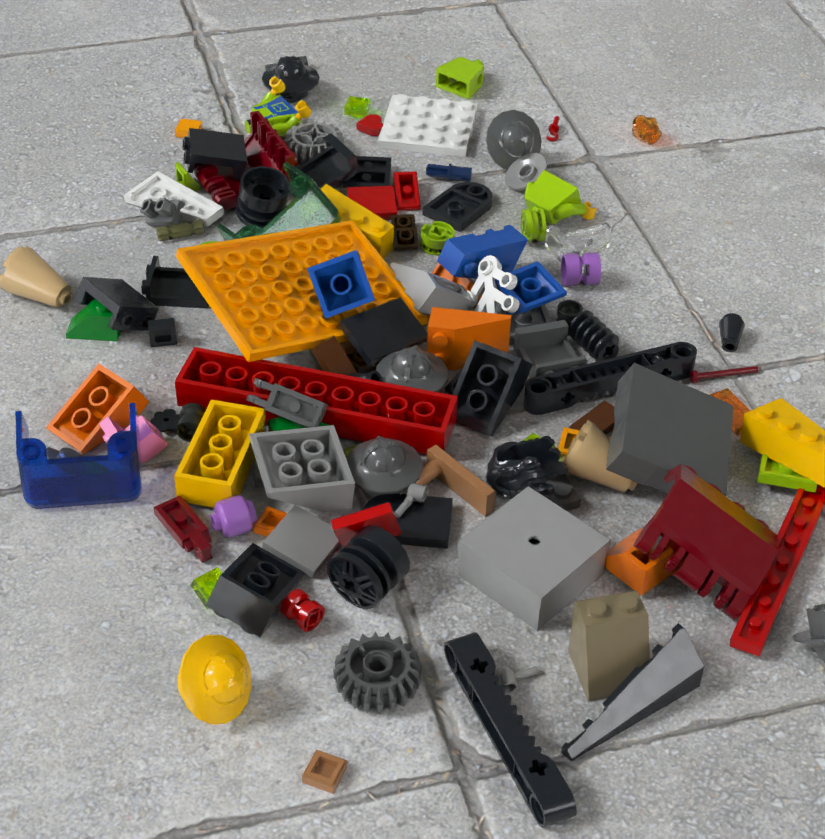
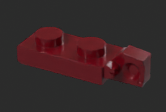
(185, 527)

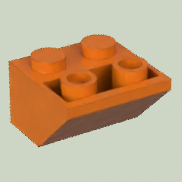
(635, 567)

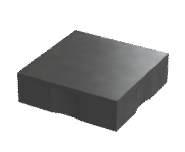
(667, 426)

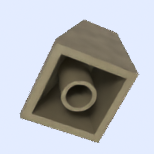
(608, 641)

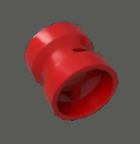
(300, 608)

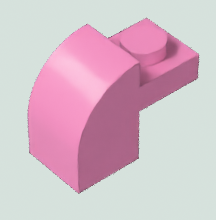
(150, 437)

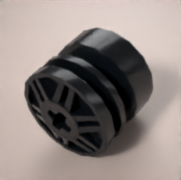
(261, 195)
(368, 567)

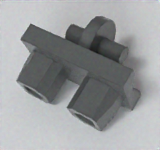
(162, 212)

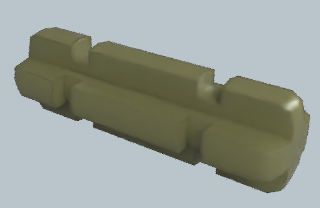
(180, 230)

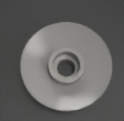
(525, 170)

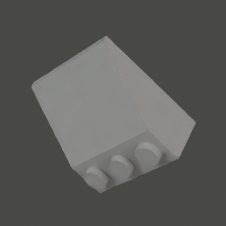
(305, 468)

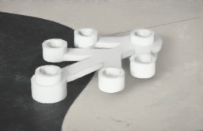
(488, 271)

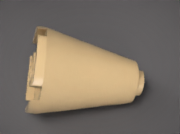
(34, 278)
(589, 457)

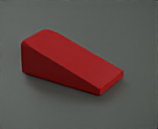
(406, 191)

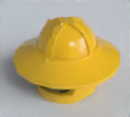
(214, 679)

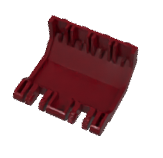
(262, 149)
(709, 541)

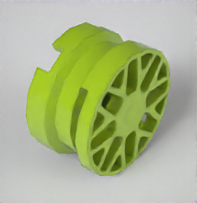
(533, 224)
(435, 236)

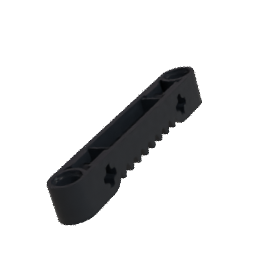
(546, 392)
(532, 772)

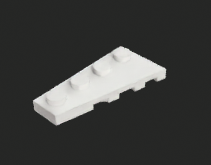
(161, 186)

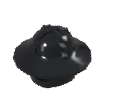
(295, 75)

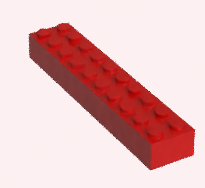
(356, 405)

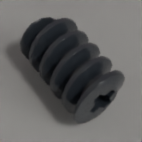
(593, 336)

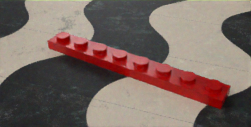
(764, 605)

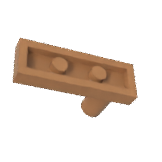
(458, 479)

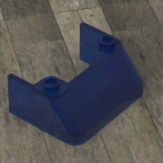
(80, 479)

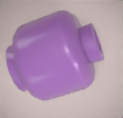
(233, 516)

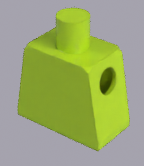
(460, 76)

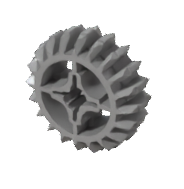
(308, 139)

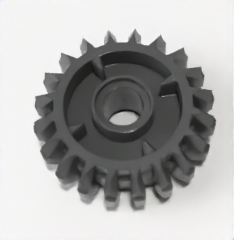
(377, 672)

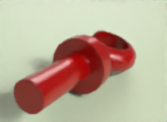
(554, 129)

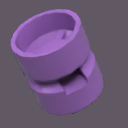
(572, 269)

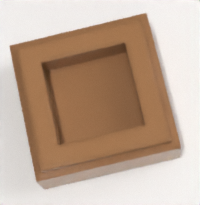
(324, 771)

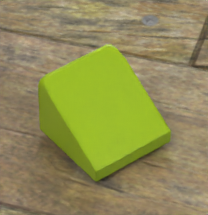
(185, 178)

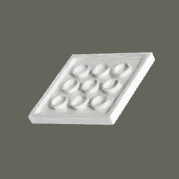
(428, 125)

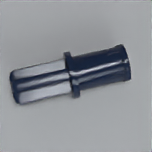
(450, 172)

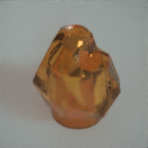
(646, 129)

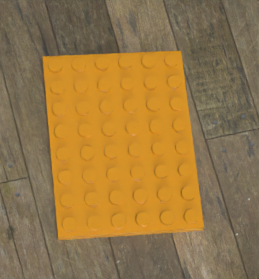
(265, 291)

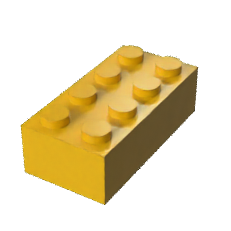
(219, 453)

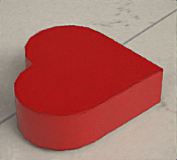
(370, 125)

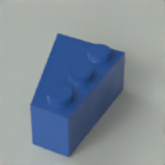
(464, 253)

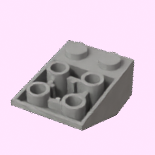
(431, 290)

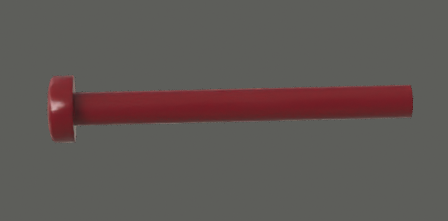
(695, 376)

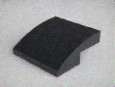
(374, 172)

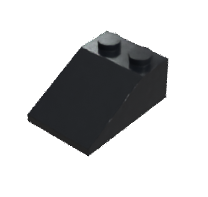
(489, 387)
(254, 589)

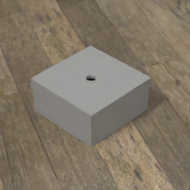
(532, 557)

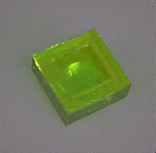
(357, 106)
(205, 584)

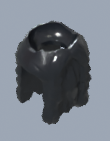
(524, 465)

